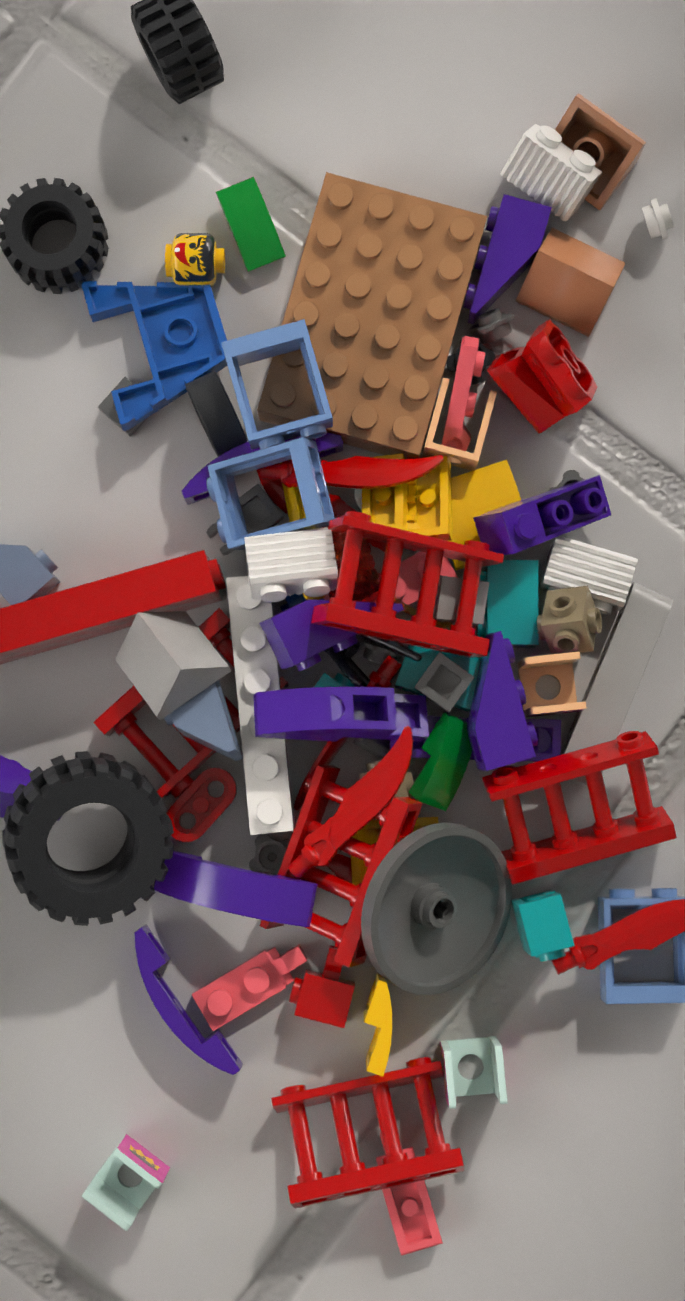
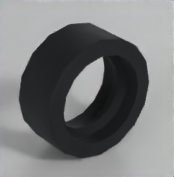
(216, 413)

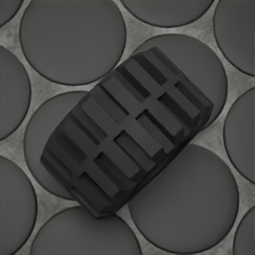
(178, 46)
(43, 205)

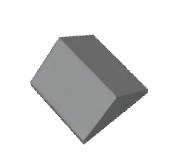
(169, 660)

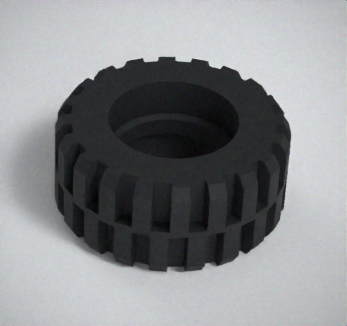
(96, 891)

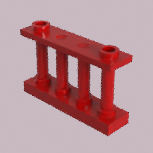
(382, 619)
(121, 718)
(396, 822)
(593, 843)
(354, 1176)

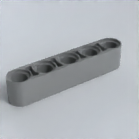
(619, 669)

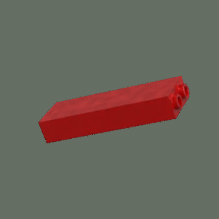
(108, 605)

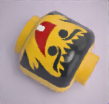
(194, 259)

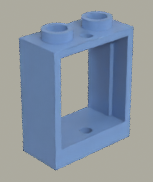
(270, 344)
(309, 478)
(644, 991)

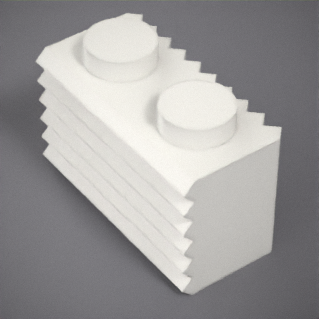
(551, 171)
(291, 564)
(582, 564)

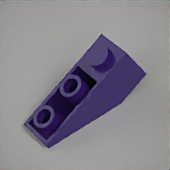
(515, 241)
(543, 516)
(300, 641)
(496, 714)

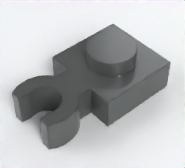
(258, 514)

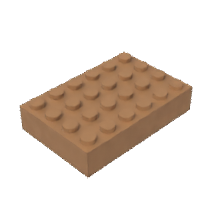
(381, 312)

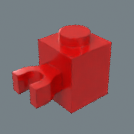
(323, 995)

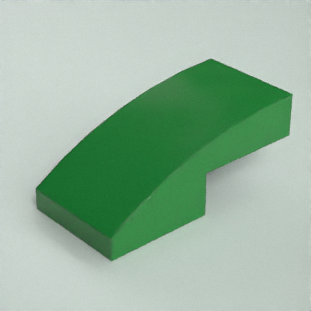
(250, 224)
(448, 762)

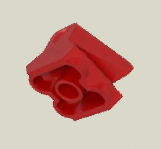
(544, 378)

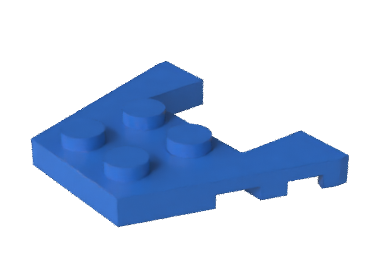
(178, 334)

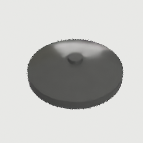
(436, 908)

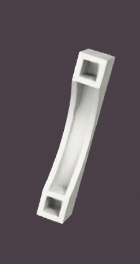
(258, 671)

